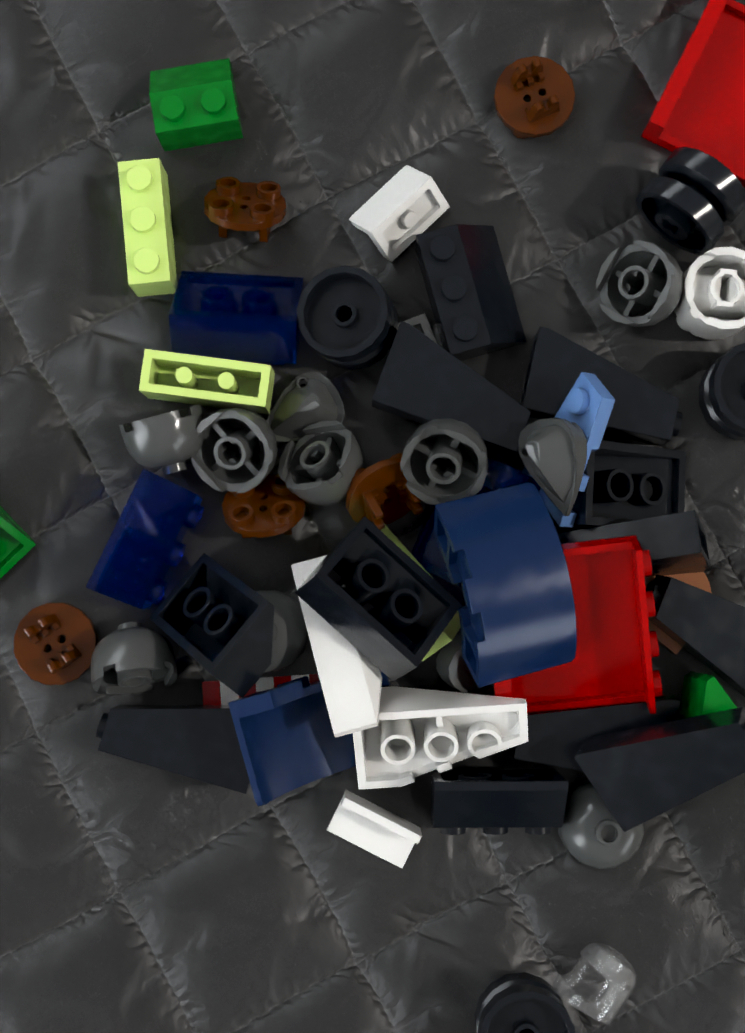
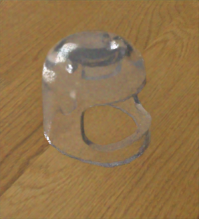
(598, 982)

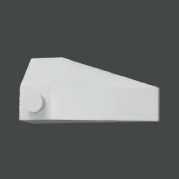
(346, 676)
(432, 731)

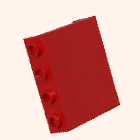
(707, 91)
(612, 634)

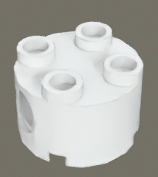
(714, 294)

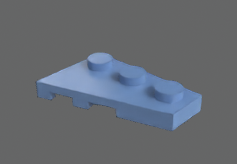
(590, 408)

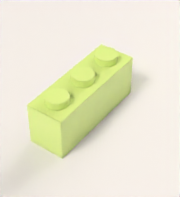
(147, 227)
(206, 381)

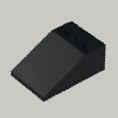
(630, 484)

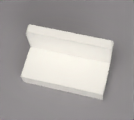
(400, 211)
(374, 829)

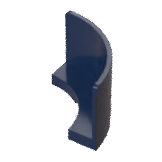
(511, 580)
(289, 738)

